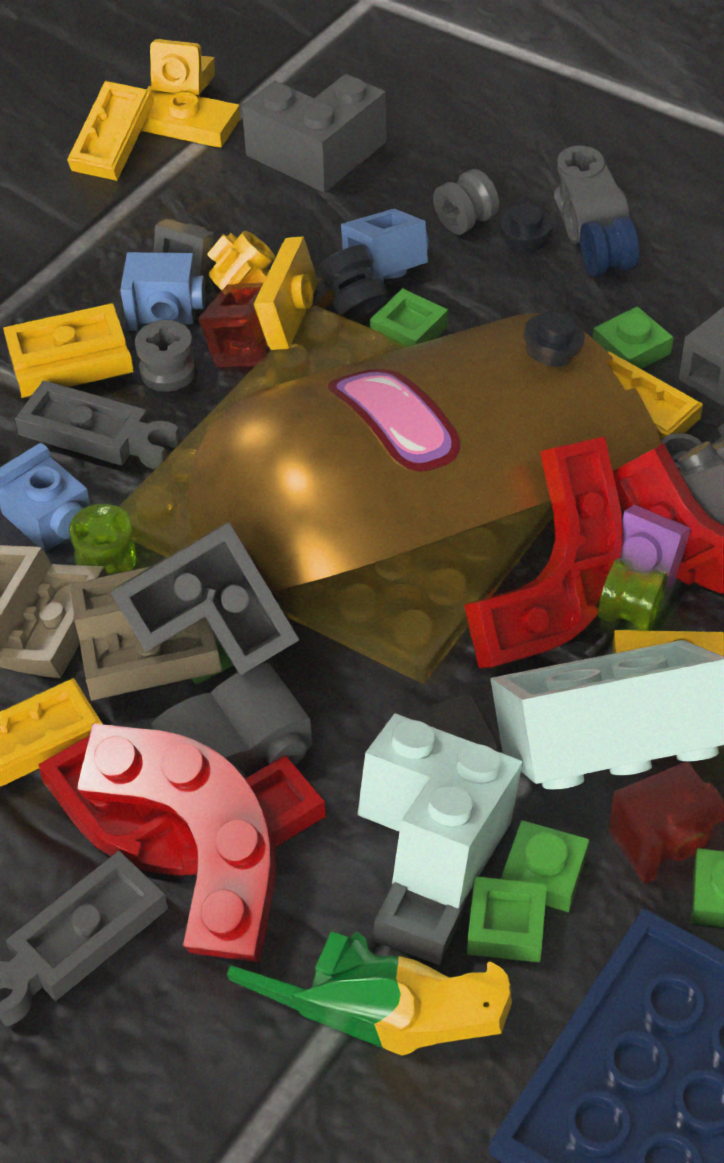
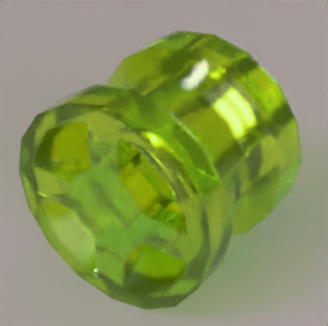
(103, 538)
(632, 595)

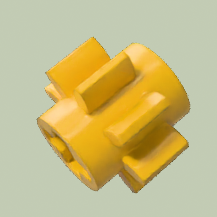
(240, 260)

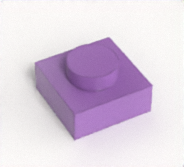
(653, 542)

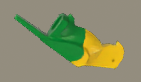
(391, 998)

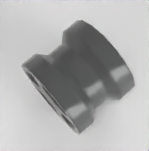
(466, 201)
(165, 355)

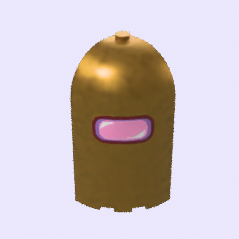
(403, 449)

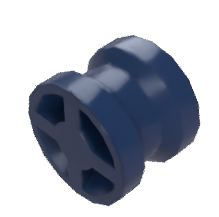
(609, 246)

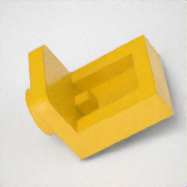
(179, 67)

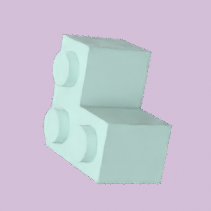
(444, 800)

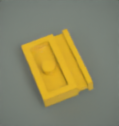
(68, 349)

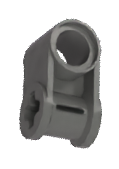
(586, 190)

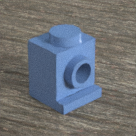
(393, 238)
(160, 288)
(40, 497)

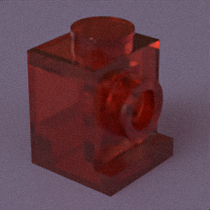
(234, 327)
(664, 818)

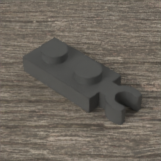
(94, 426)
(77, 933)

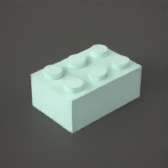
(612, 712)

